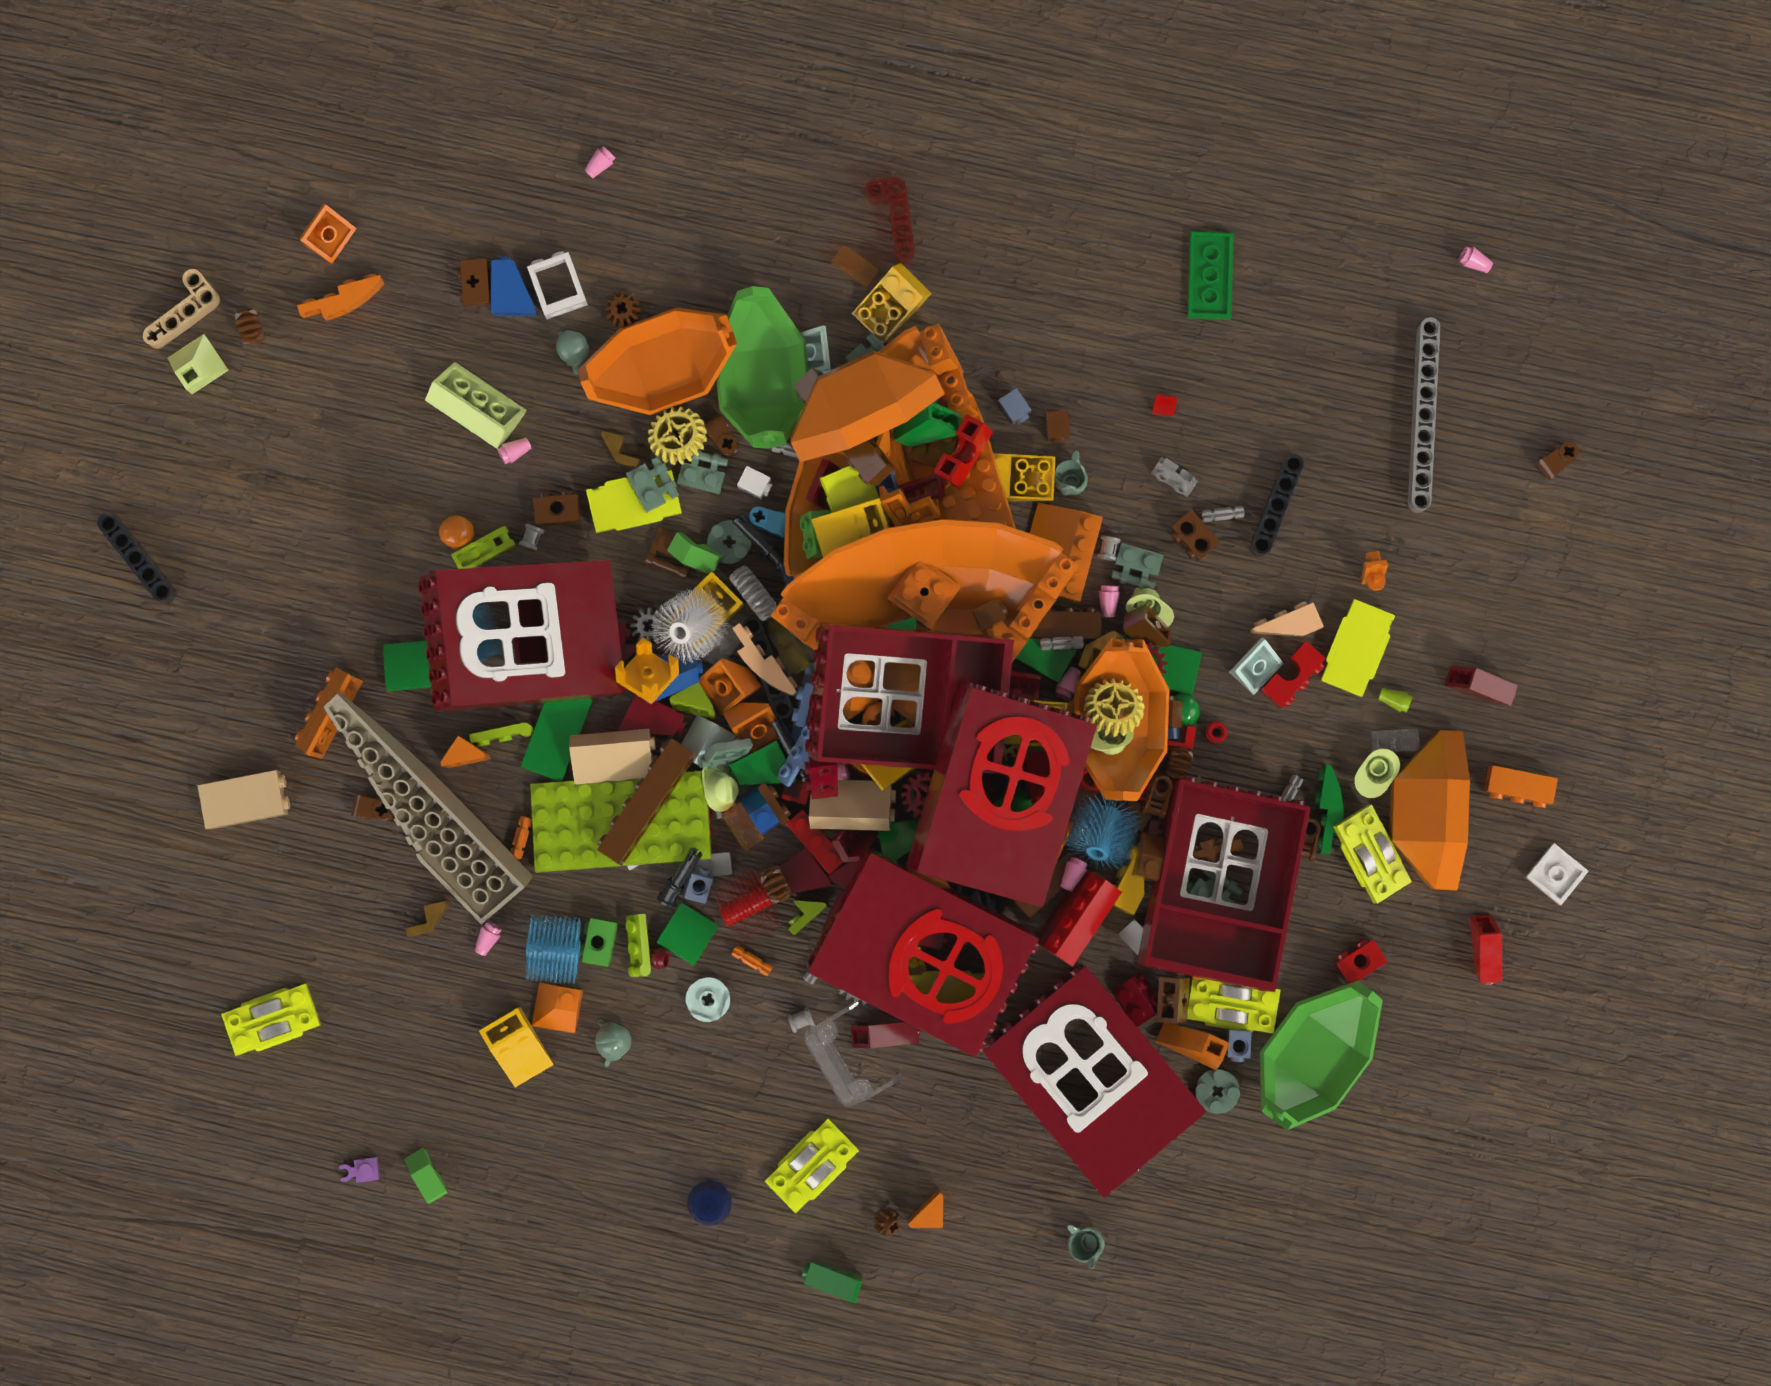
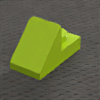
(810, 911)

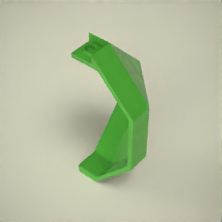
(761, 371)
(1318, 1054)

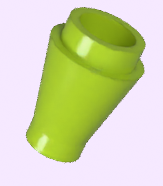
(1396, 699)

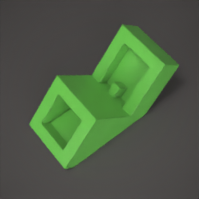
(696, 556)
(425, 1176)

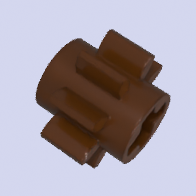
(887, 1221)

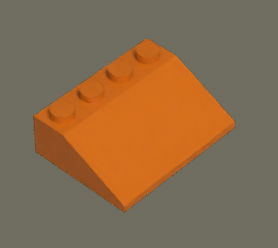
(1074, 532)
(319, 727)

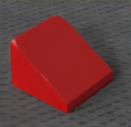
(1164, 404)

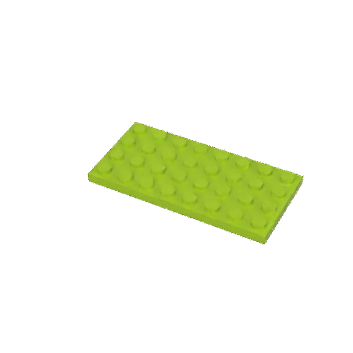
(574, 817)

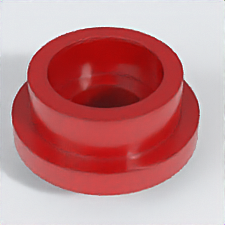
(1223, 732)

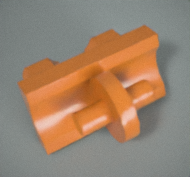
(1374, 571)

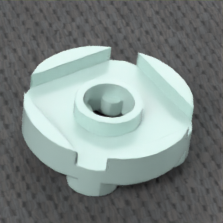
(714, 1010)

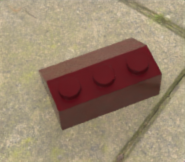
(531, 648)

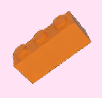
(1520, 786)

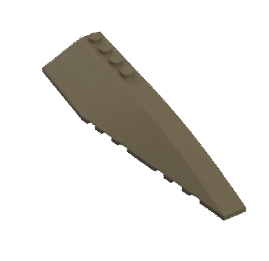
(436, 823)

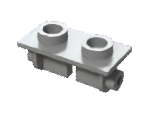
(1182, 482)

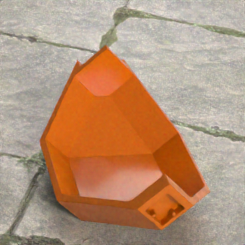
(659, 361)
(861, 403)
(1128, 772)
(1433, 810)

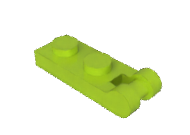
(483, 549)
(503, 734)
(638, 945)

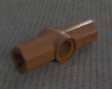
(1211, 849)

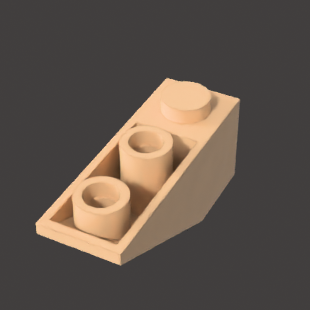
(1294, 624)

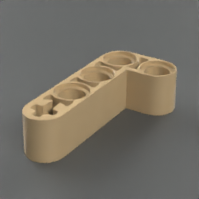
(179, 311)

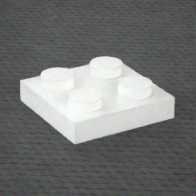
(1556, 874)

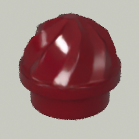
(659, 958)

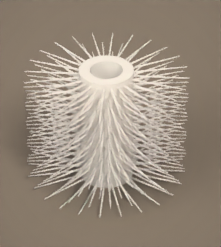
(690, 625)

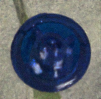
(709, 1203)

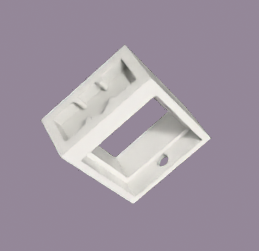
(565, 305)

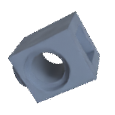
(1014, 407)
(701, 893)
(1231, 1037)

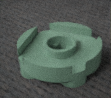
(738, 551)
(1217, 1078)

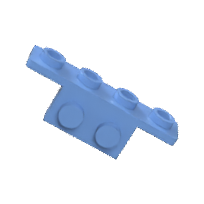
(800, 714)
(795, 760)

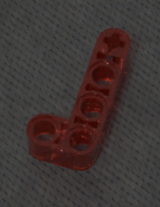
(896, 221)

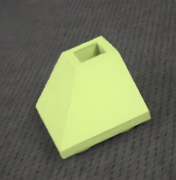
(197, 364)

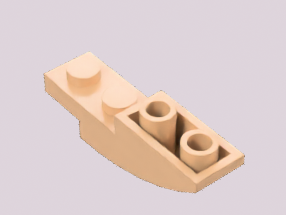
(769, 669)

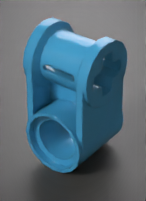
(773, 523)

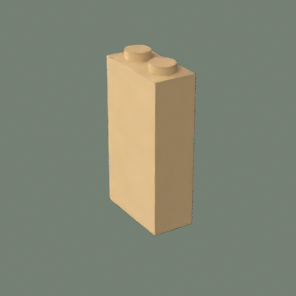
(611, 756)
(243, 799)
(857, 807)

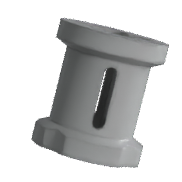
(531, 537)
(1108, 548)
(800, 1020)

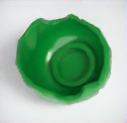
(1190, 709)

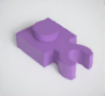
(363, 1169)

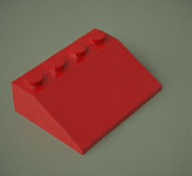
(1078, 917)

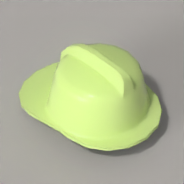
(1153, 601)
(1109, 744)
(1377, 773)
(719, 788)

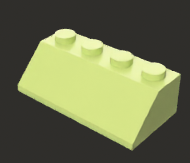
(475, 404)

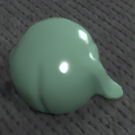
(572, 348)
(1070, 476)
(612, 1041)
(1085, 1244)

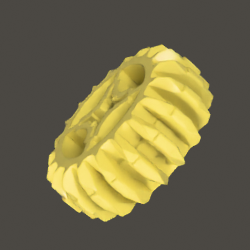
(693, 429)
(1123, 700)

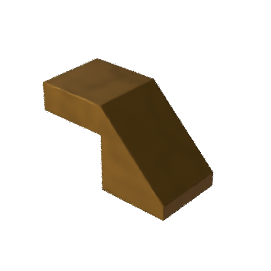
(615, 444)
(1094, 648)
(433, 915)

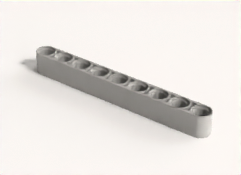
(1428, 405)

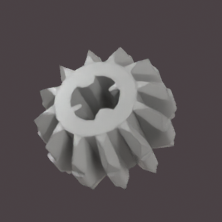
(641, 628)

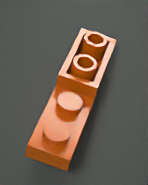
(351, 296)

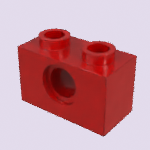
(1372, 961)

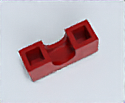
(972, 439)
(1307, 662)
(815, 842)

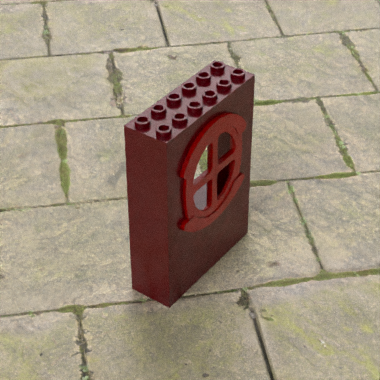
(988, 845)
(878, 932)

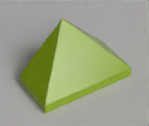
(693, 701)

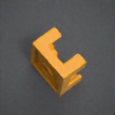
(647, 673)

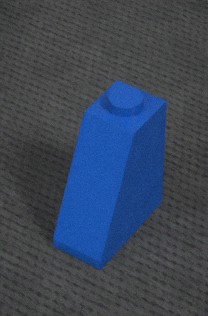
(508, 290)
(687, 675)
(759, 811)

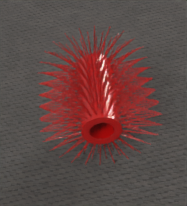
(745, 905)

